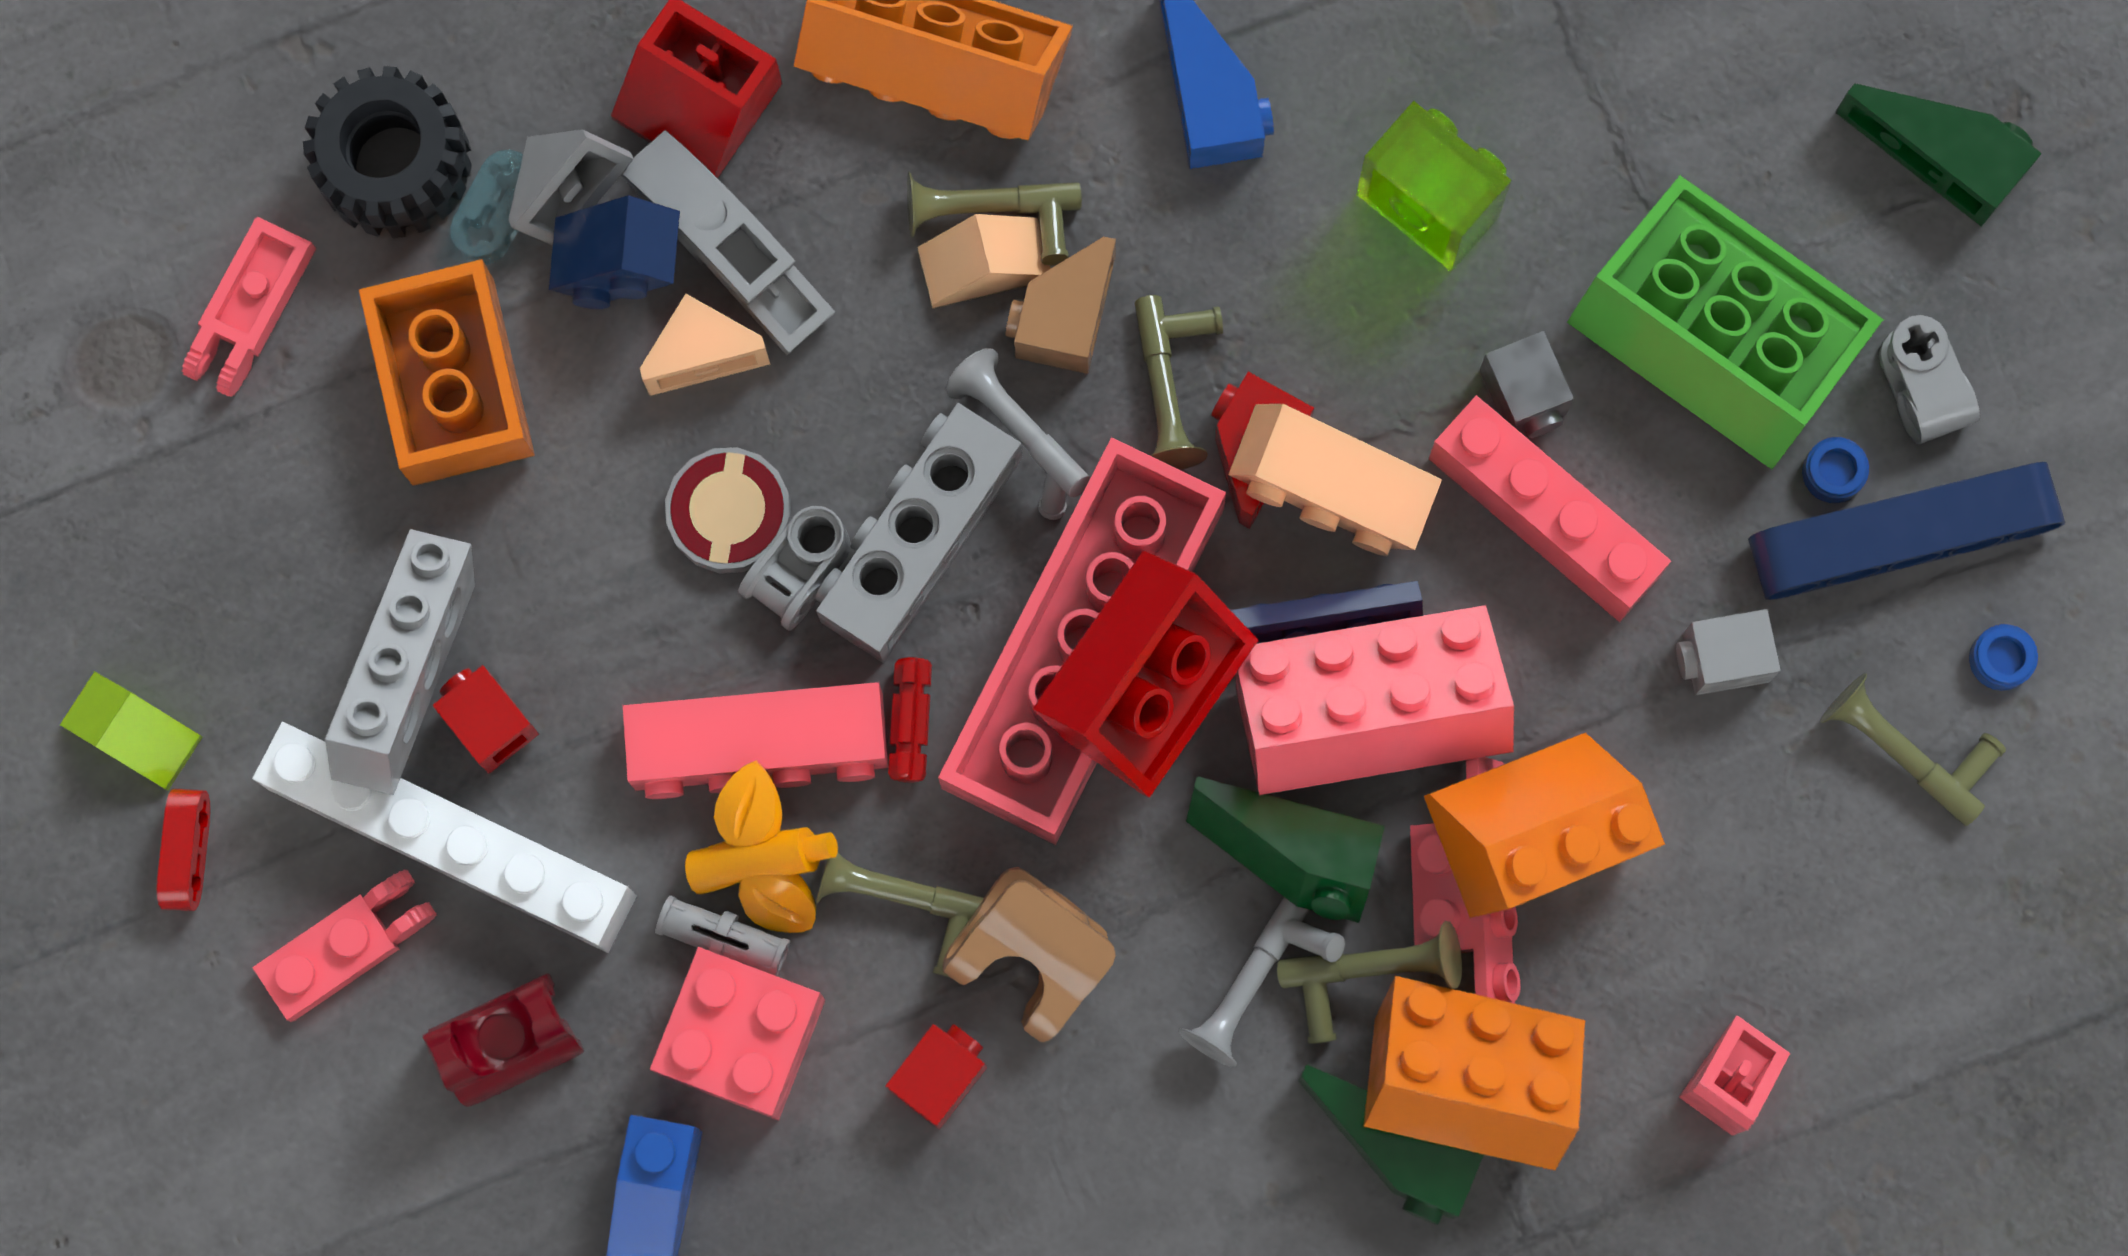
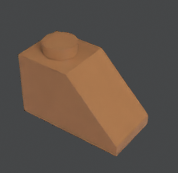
(1064, 309)

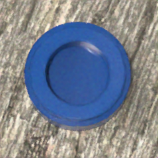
(1835, 470)
(2003, 657)

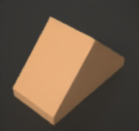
(982, 258)
(699, 348)

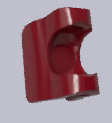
(502, 1043)

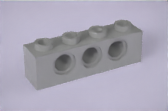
(879, 621)
(400, 662)

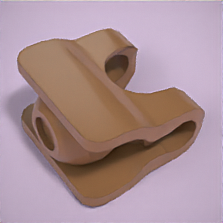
(1045, 928)

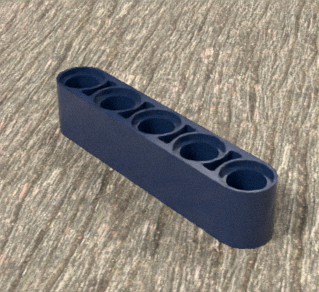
(1906, 530)

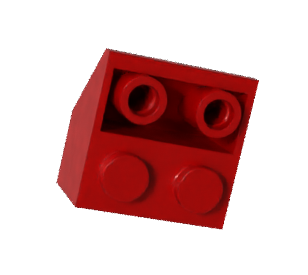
(696, 85)

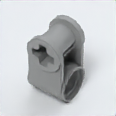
(1931, 388)
(795, 568)

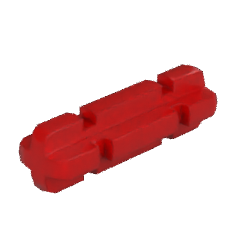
(910, 719)

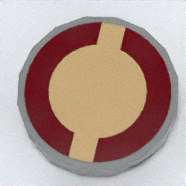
(726, 509)

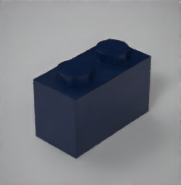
(614, 251)

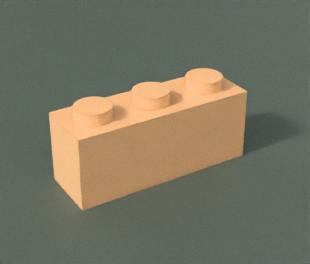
(1334, 479)

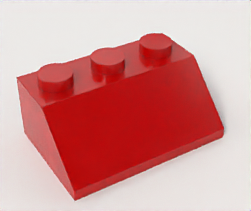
(1146, 672)

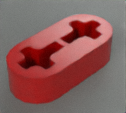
(183, 849)

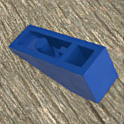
(1213, 90)
(653, 1187)

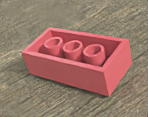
(1375, 700)

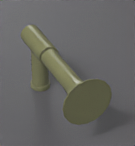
(1047, 199)
(1155, 331)
(1949, 790)
(957, 906)
(1313, 973)

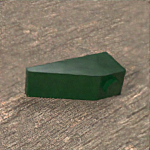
(1952, 149)
(1297, 849)
(1423, 1172)

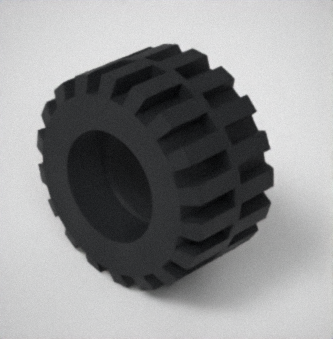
(357, 115)

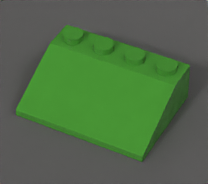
(1724, 321)

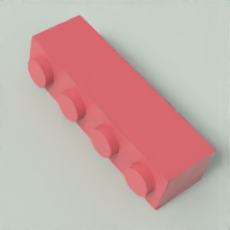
(1548, 508)
(783, 730)

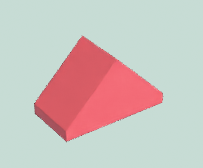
(1736, 1077)

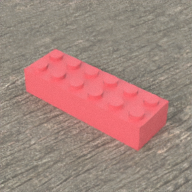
(1007, 752)

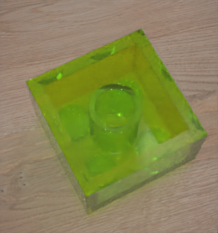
(1434, 184)

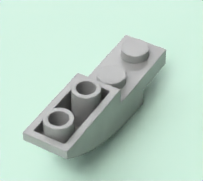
(729, 242)

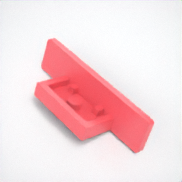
(1439, 900)

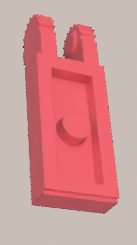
(248, 302)
(340, 948)

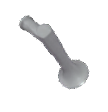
(1064, 476)
(1284, 927)

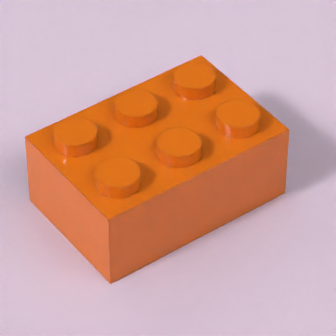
(446, 372)
(1475, 1073)

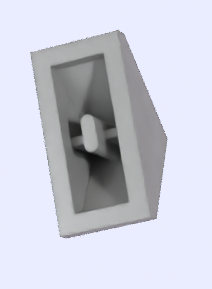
(563, 176)

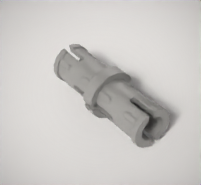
(681, 920)

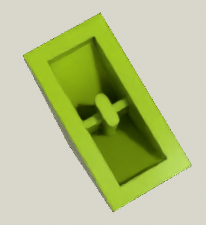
(131, 730)

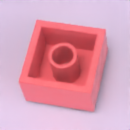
(738, 1033)

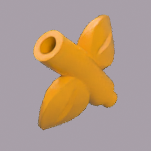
(760, 854)

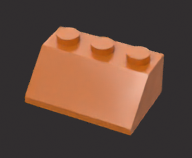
(1541, 824)

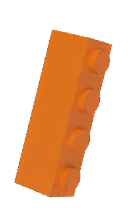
(944, 55)

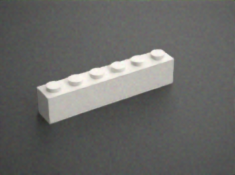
(451, 842)

